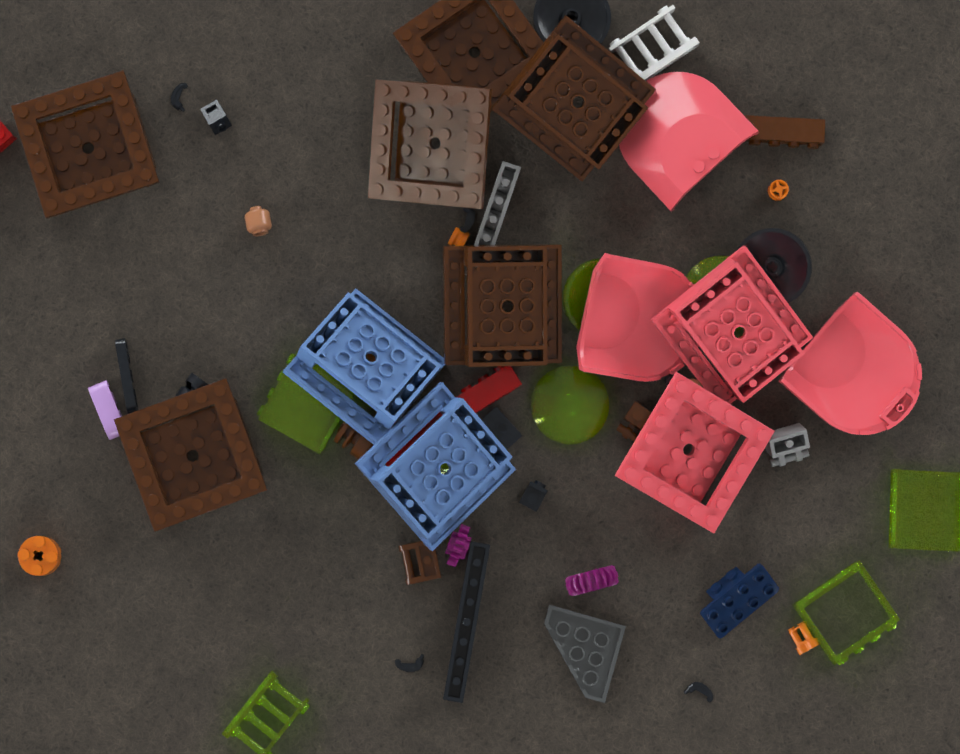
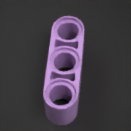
(106, 407)

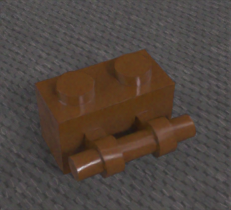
(636, 418)

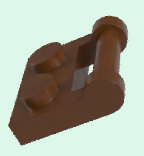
(426, 560)

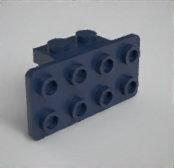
(737, 597)

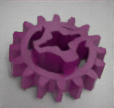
(458, 545)

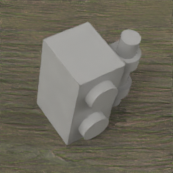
(788, 445)

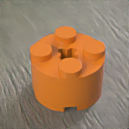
(28, 553)

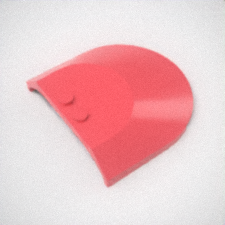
(683, 135)
(617, 322)
(857, 370)

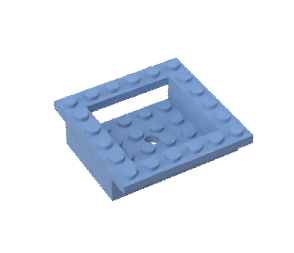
(387, 385)
(413, 484)

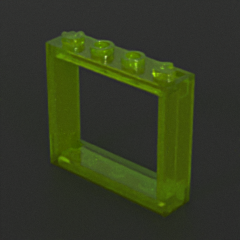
(858, 646)

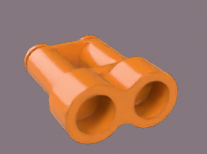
(808, 643)

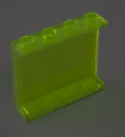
(300, 414)
(924, 510)

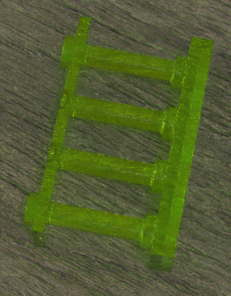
(260, 699)

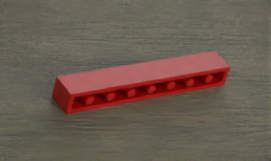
(477, 397)

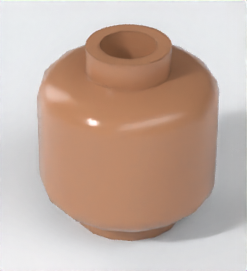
(258, 221)

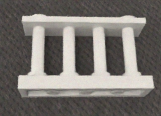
(670, 54)

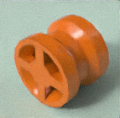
(779, 187)
(458, 238)

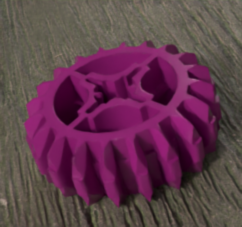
(592, 580)

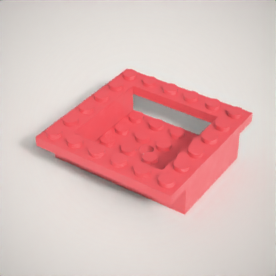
(729, 298)
(681, 480)

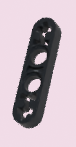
(126, 375)

